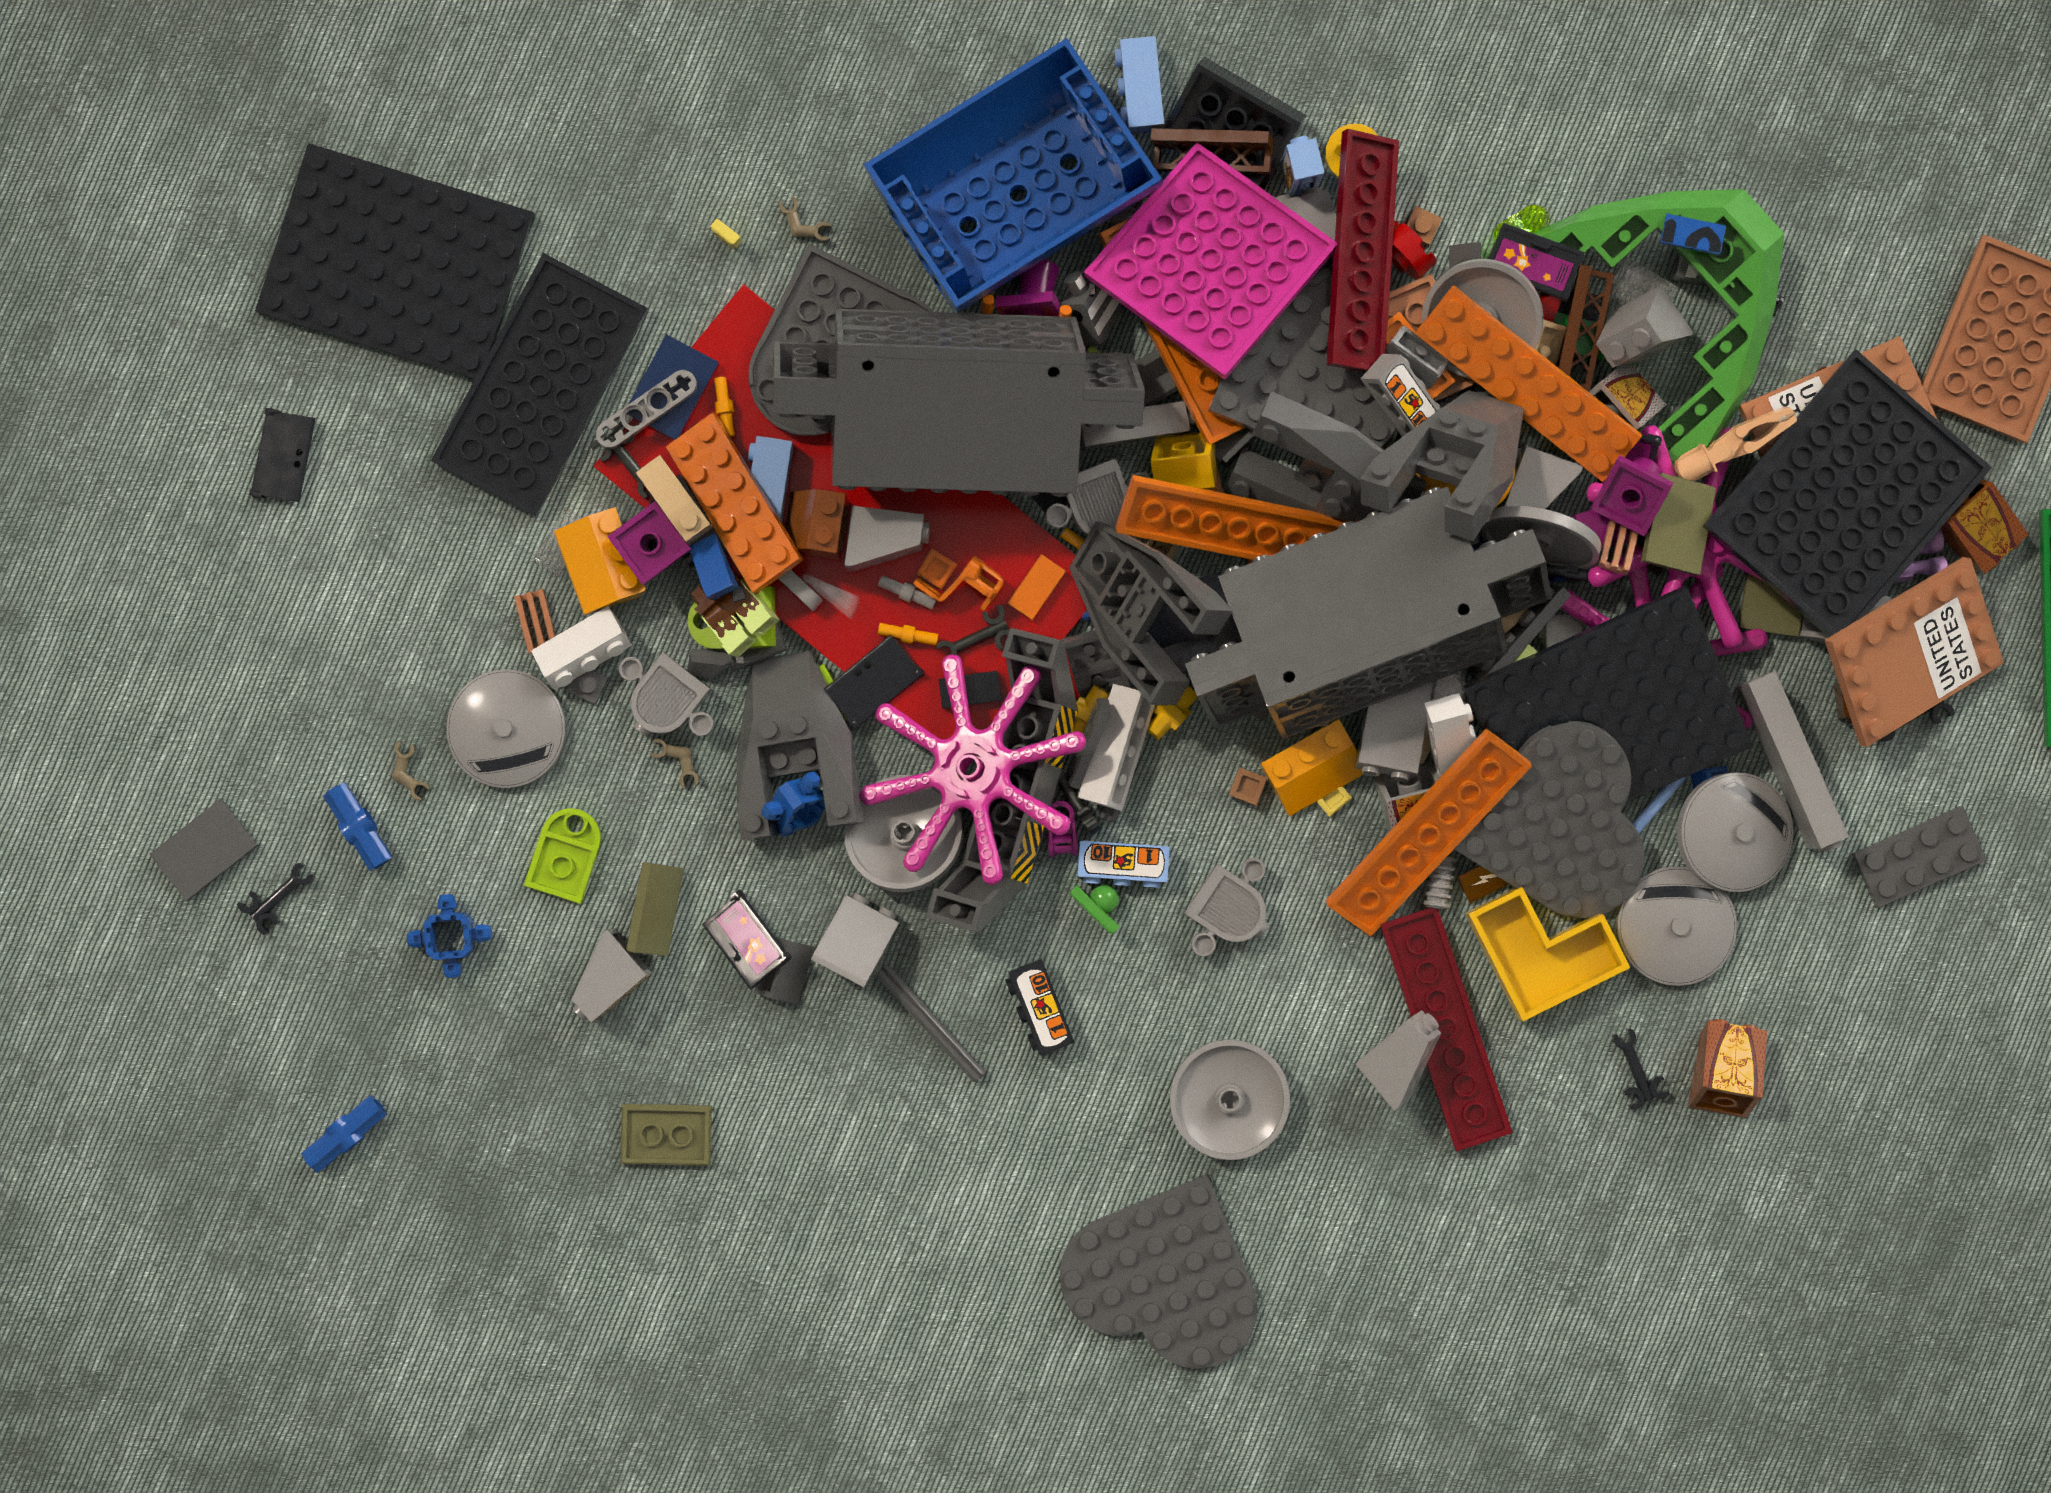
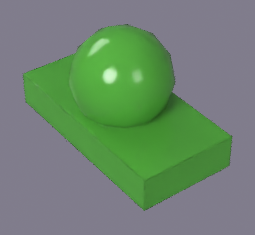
(1101, 901)

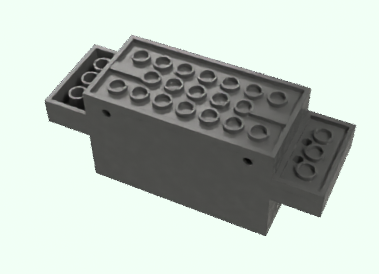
(956, 399)
(1364, 616)

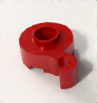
(1409, 254)

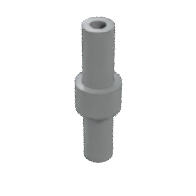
(907, 592)

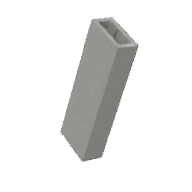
(1394, 735)
(1792, 762)

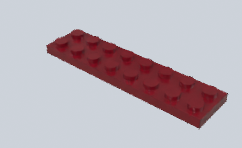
(1363, 250)
(1459, 1059)

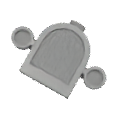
(1097, 498)
(666, 697)
(1228, 907)

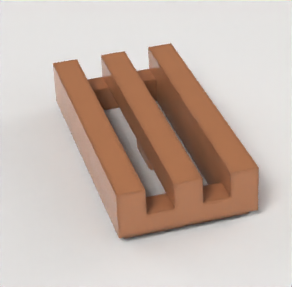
(1624, 569)
(523, 618)

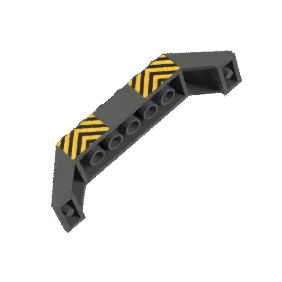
(1047, 713)

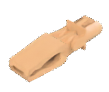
(1702, 460)

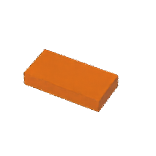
(1036, 587)

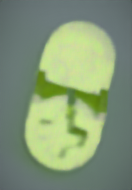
(1532, 217)

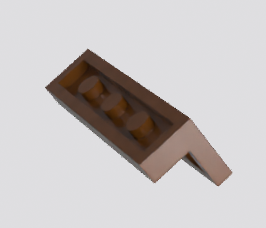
(1215, 140)
(1575, 319)

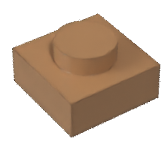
(1424, 224)
(1247, 786)

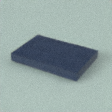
(670, 358)

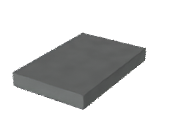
(203, 849)

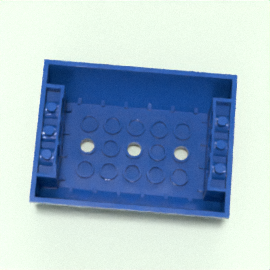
(1006, 142)

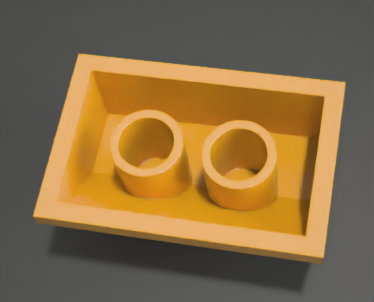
(594, 564)
(1312, 767)

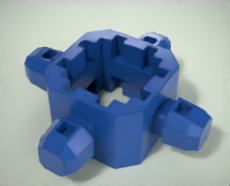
(796, 804)
(418, 938)

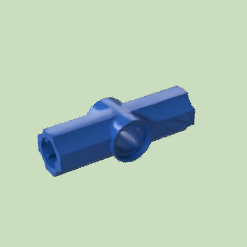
(357, 826)
(344, 1134)

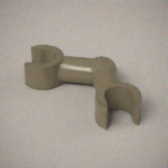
(799, 230)
(681, 753)
(400, 775)

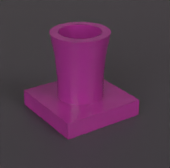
(1035, 293)
(1632, 493)
(634, 540)

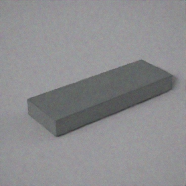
(1092, 733)

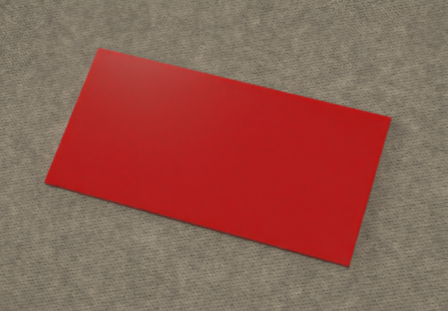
(959, 529)

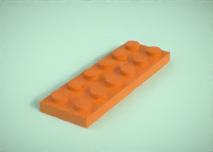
(734, 503)

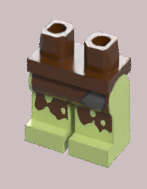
(735, 616)

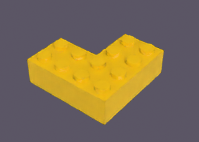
(1539, 969)

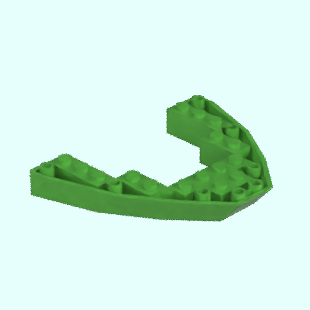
(1741, 276)

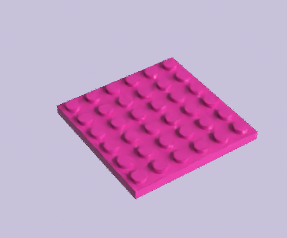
(1211, 260)

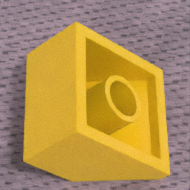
(1185, 460)

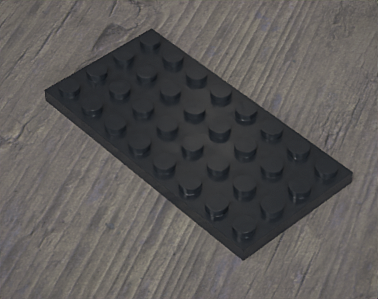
(539, 384)

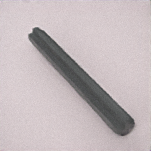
(931, 1023)

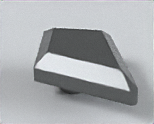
(708, 663)

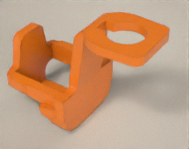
(972, 576)

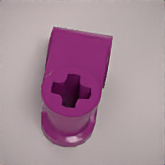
(1070, 836)

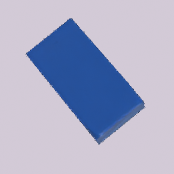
(713, 567)

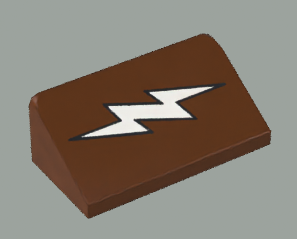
(1479, 882)

